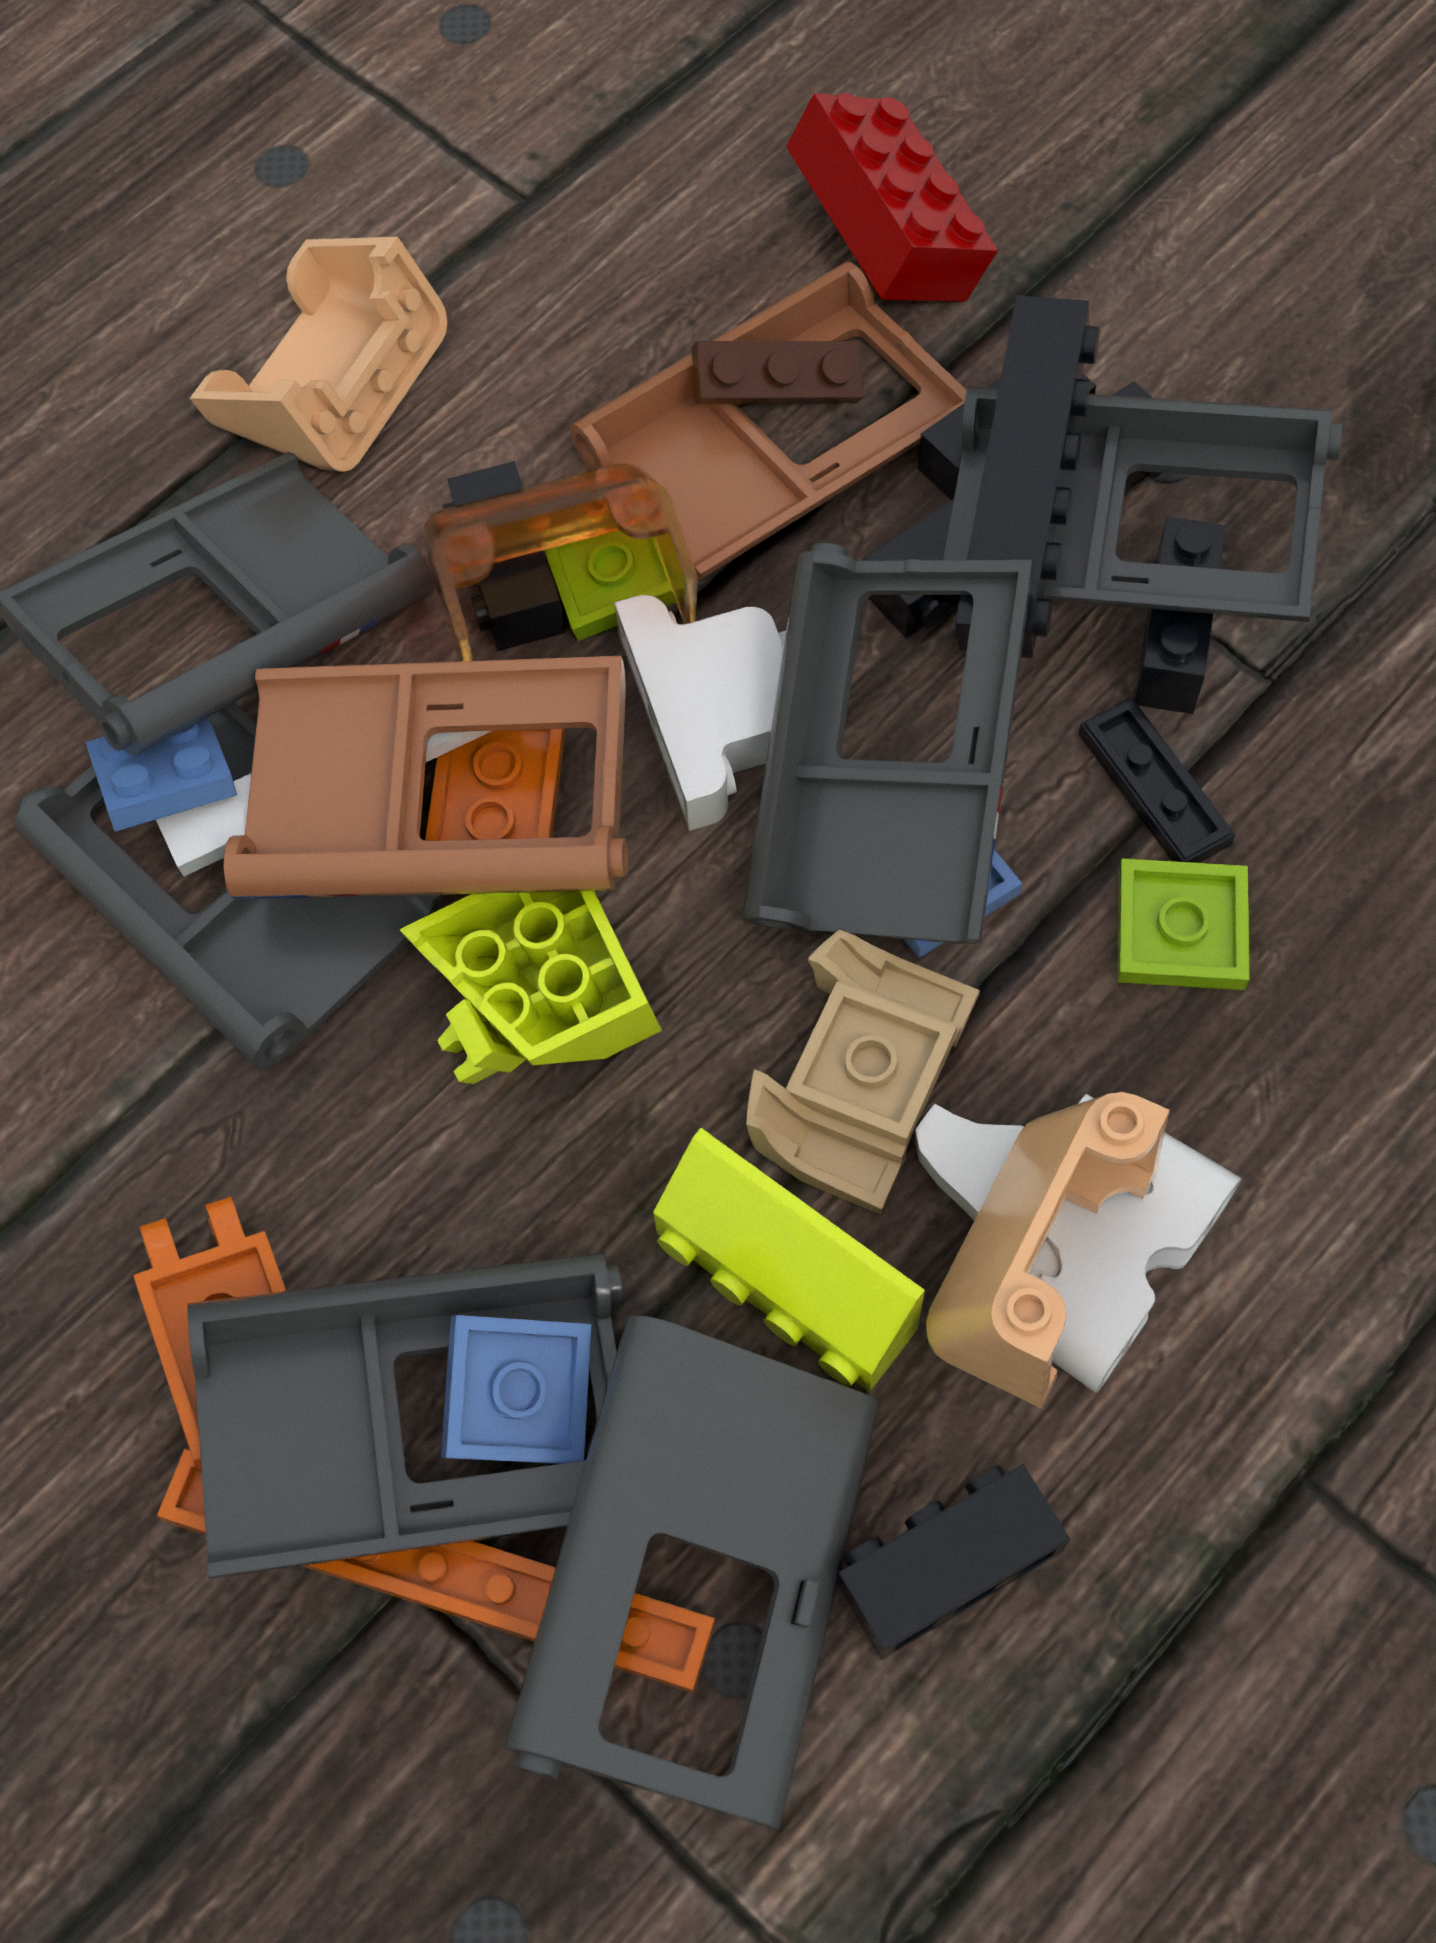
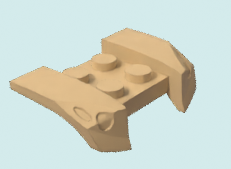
(861, 1073)

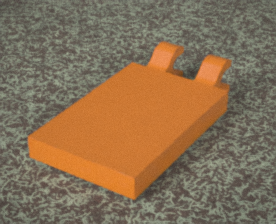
(498, 787)
(230, 1270)

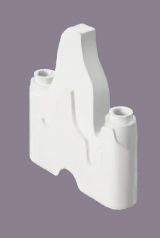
(1090, 1257)

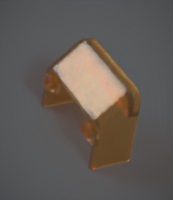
(473, 536)

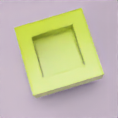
(483, 1043)

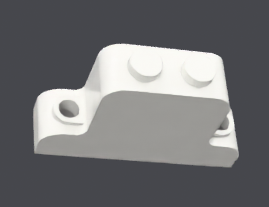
(705, 695)

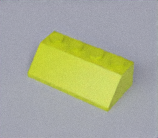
(787, 1263)

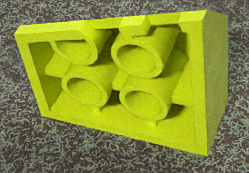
(540, 972)

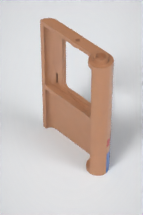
(346, 773)

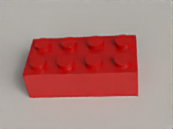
(891, 198)

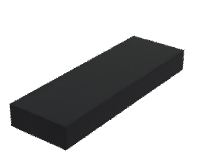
(1156, 783)

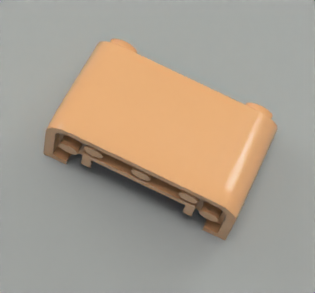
(343, 362)
(989, 1308)

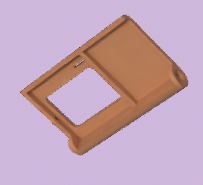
(721, 468)

